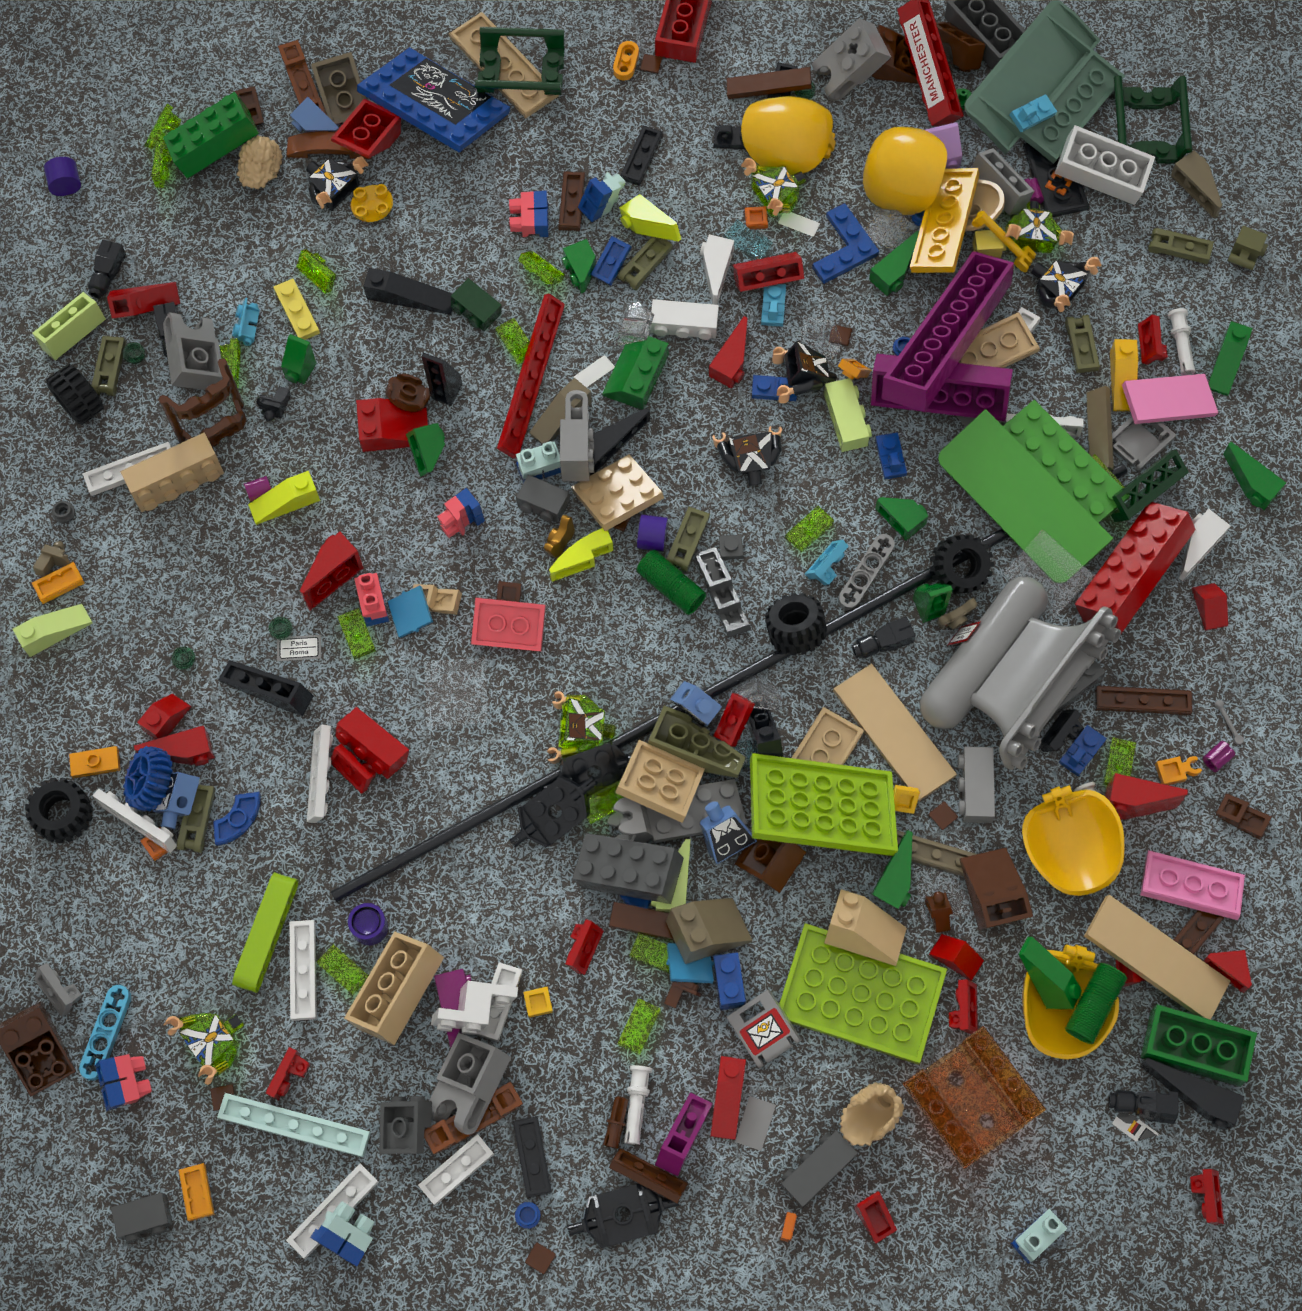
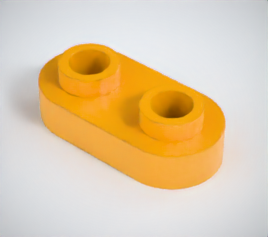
(624, 61)

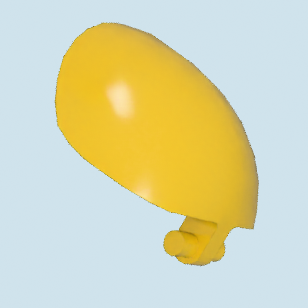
(788, 133)
(904, 169)
(1075, 840)
(1047, 1026)

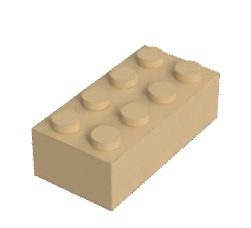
(172, 472)
(394, 988)

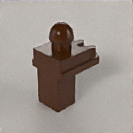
(939, 910)
(676, 992)

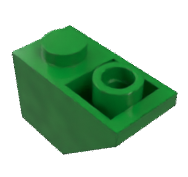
(580, 261)

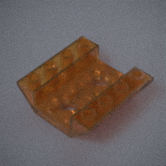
(988, 1088)

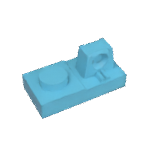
(1033, 113)
(773, 305)
(821, 568)

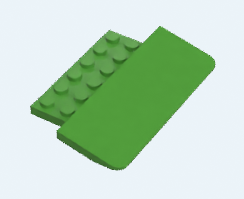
(1034, 480)

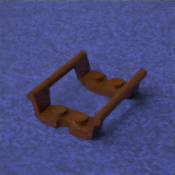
(197, 406)

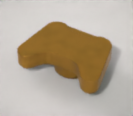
(559, 537)

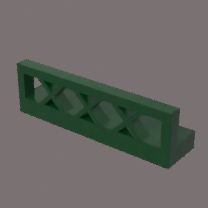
(1153, 488)

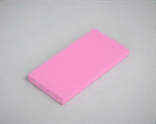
(1169, 398)
(1192, 885)

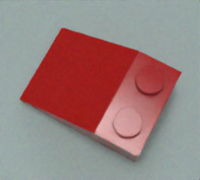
(368, 129)
(385, 425)
(331, 569)
(1141, 797)

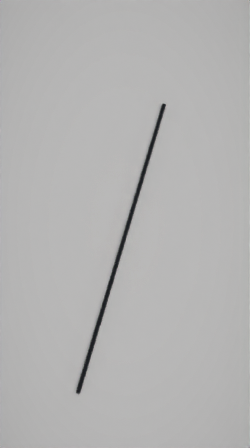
(648, 726)

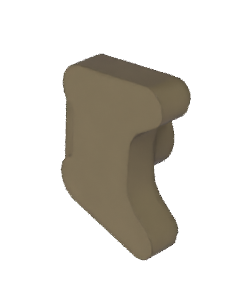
(958, 616)

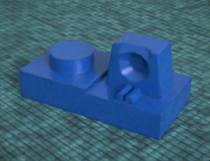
(611, 260)
(766, 387)
(890, 456)
(1082, 750)

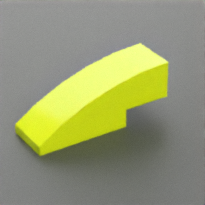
(581, 554)

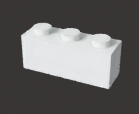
(684, 319)

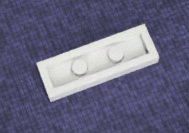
(506, 976)
(456, 1169)

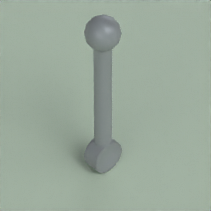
(1238, 739)

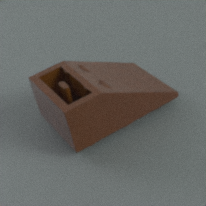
(899, 66)
(995, 889)
(35, 1049)

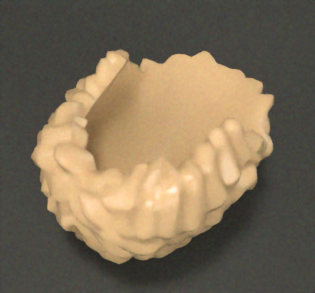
(259, 162)
(871, 1114)

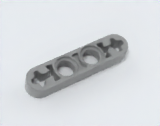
(864, 571)

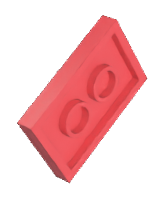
(508, 624)

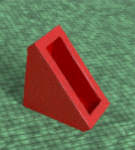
(1211, 606)
(957, 956)
(1232, 966)
(875, 1217)

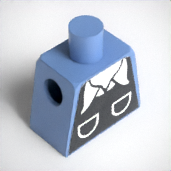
(696, 703)
(178, 799)
(724, 832)

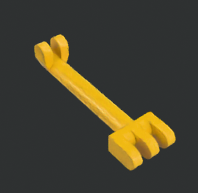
(1024, 256)

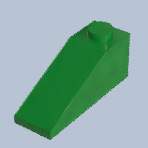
(891, 271)
(1229, 358)
(1256, 480)
(932, 600)
(896, 877)
(1051, 978)

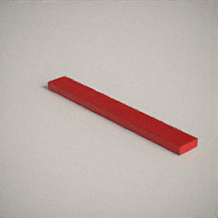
(531, 376)

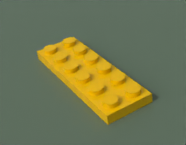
(945, 223)

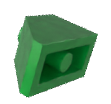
(298, 360)
(426, 446)
(903, 515)

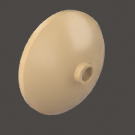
(987, 198)

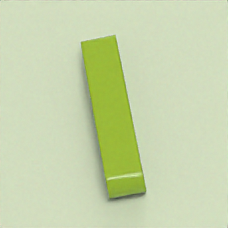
(265, 932)

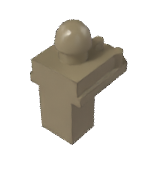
(49, 557)

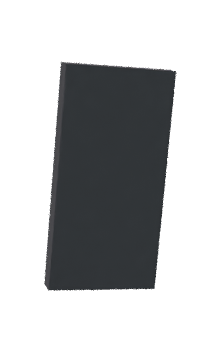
(1057, 204)

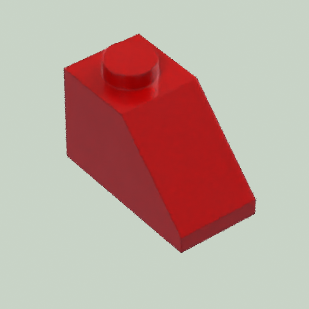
(163, 716)

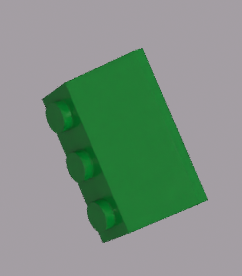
(637, 372)

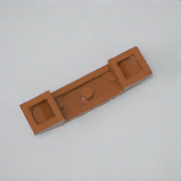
(299, 73)
(316, 143)
(445, 1134)

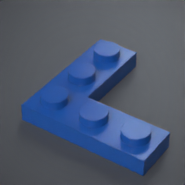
(858, 249)

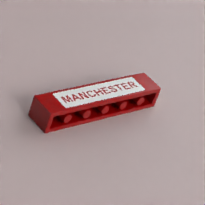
(930, 62)

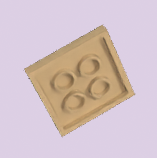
(617, 492)
(660, 781)

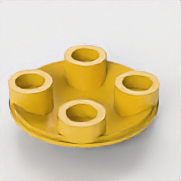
(371, 202)

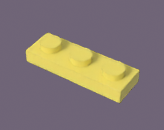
(296, 309)

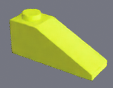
(648, 220)
(284, 498)

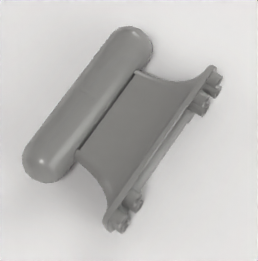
(1016, 668)

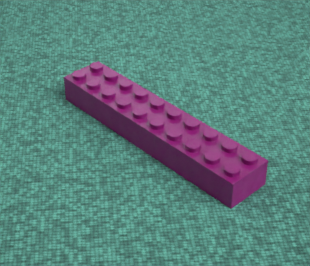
(947, 331)

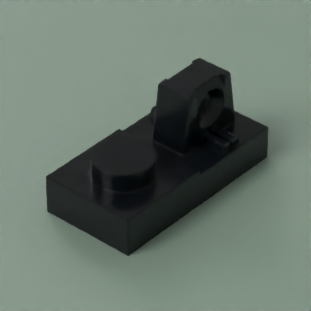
(728, 137)
(1065, 725)

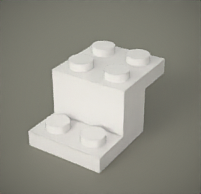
(474, 1007)

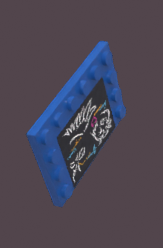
(433, 99)

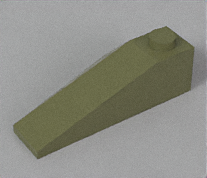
(683, 738)

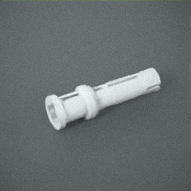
(1181, 333)
(638, 1091)

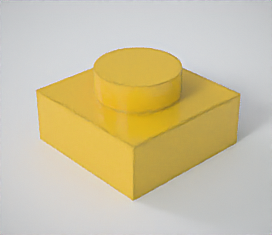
(905, 798)
(538, 1002)

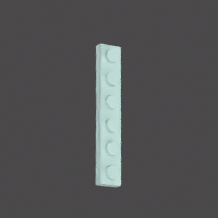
(294, 1125)

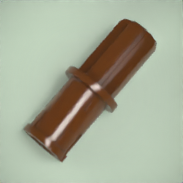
(616, 1123)

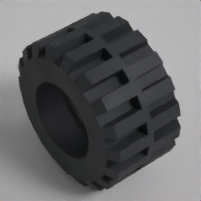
(75, 394)
(978, 558)
(797, 637)
(46, 797)

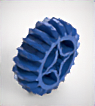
(147, 778)

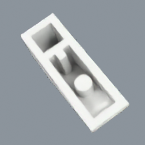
(716, 261)
(1208, 533)

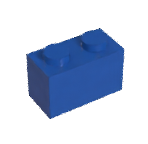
(729, 981)

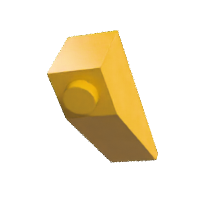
(1123, 368)

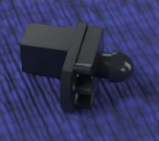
(274, 406)

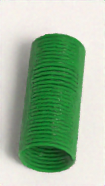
(666, 577)
(1094, 1008)

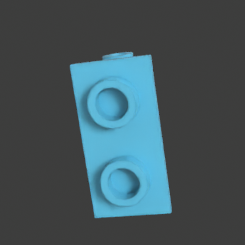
(247, 314)

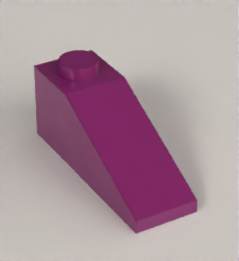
(448, 990)
(683, 1134)

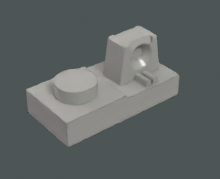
(60, 997)

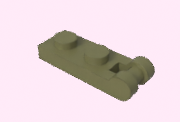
(1180, 245)
(645, 261)
(1082, 344)
(108, 365)
(688, 537)
(197, 820)

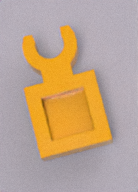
(1174, 771)

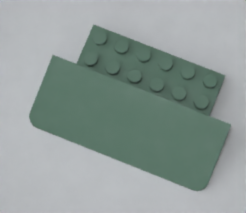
(1048, 59)

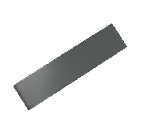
(722, 592)

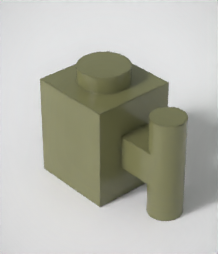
(1248, 247)

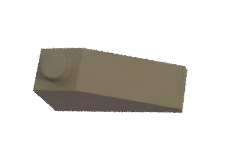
(1197, 179)
(548, 425)

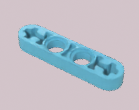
(102, 1031)

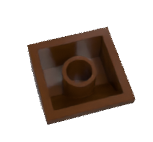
(771, 862)

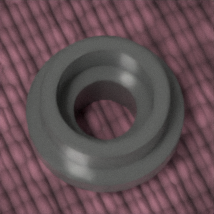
(59, 507)

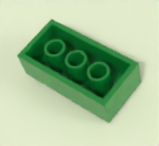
(210, 135)
(1199, 1045)

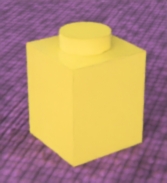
(988, 243)

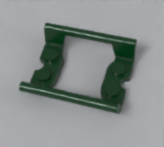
(490, 59)
(1156, 99)

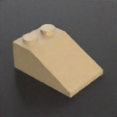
(865, 929)

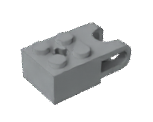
(851, 59)
(192, 352)
(576, 440)
(468, 1082)

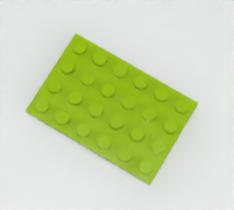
(822, 805)
(862, 997)

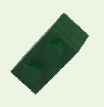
(475, 305)

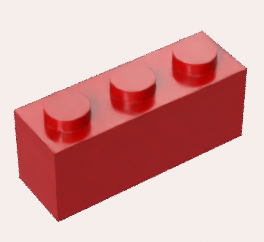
(768, 271)
(371, 743)

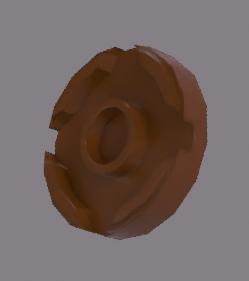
(407, 392)

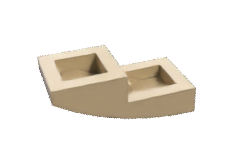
(441, 600)

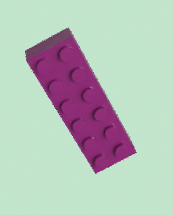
(965, 392)

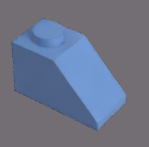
(311, 118)

